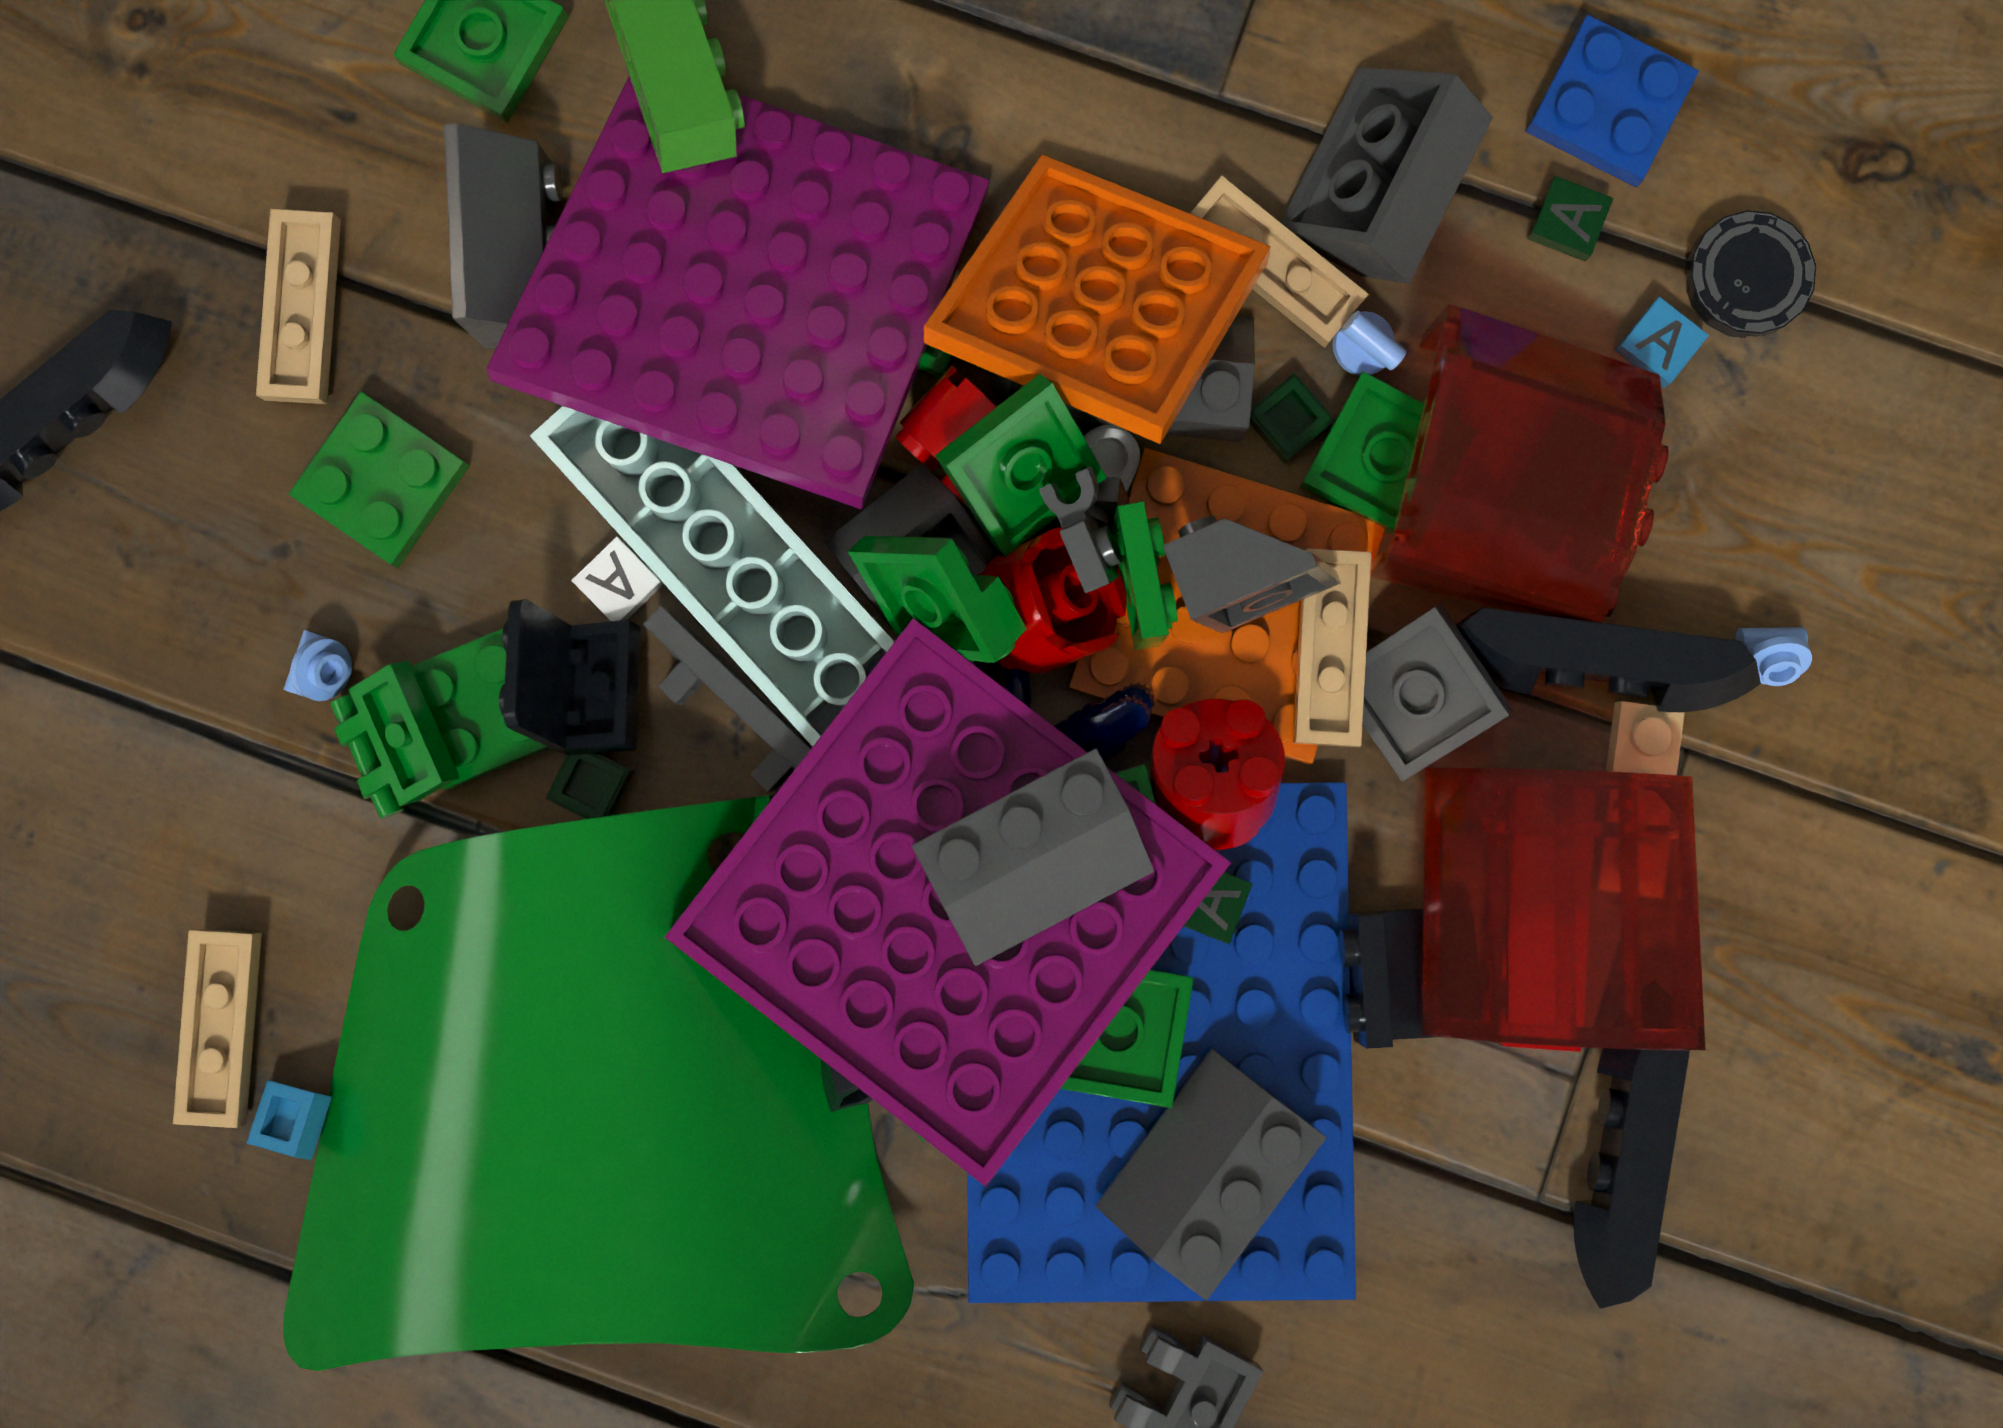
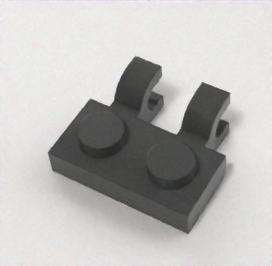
(1209, 1391)

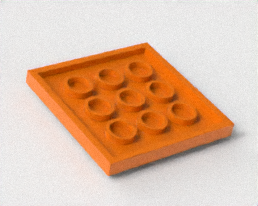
(1098, 296)
(1250, 660)

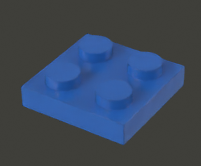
(1612, 101)

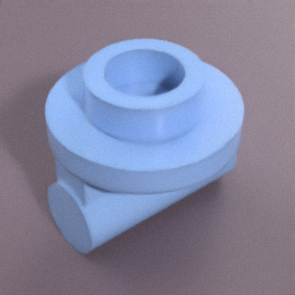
(1366, 344)
(1779, 652)
(319, 668)

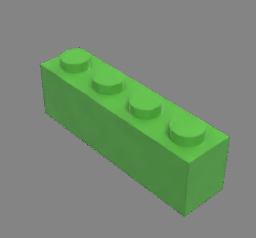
(678, 80)

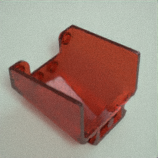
(1526, 472)

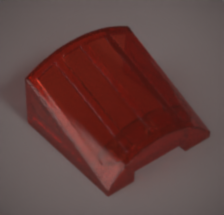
(1560, 909)

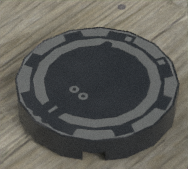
(1750, 274)

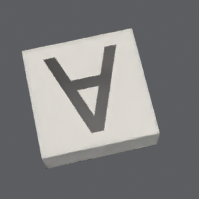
(617, 581)

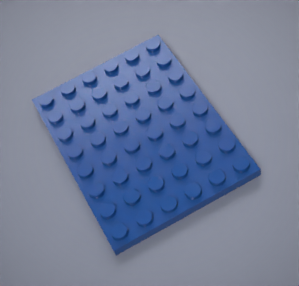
(1270, 1011)

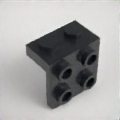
(570, 681)
(1383, 976)

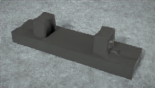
(701, 666)

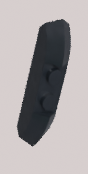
(74, 390)
(1679, 668)
(1631, 1173)

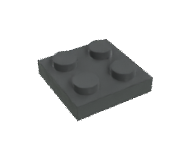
(1427, 693)

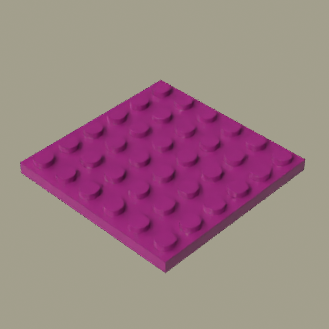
(745, 298)
(851, 950)

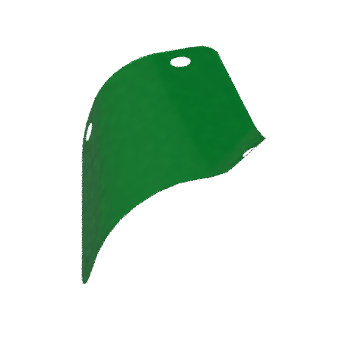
(577, 1123)

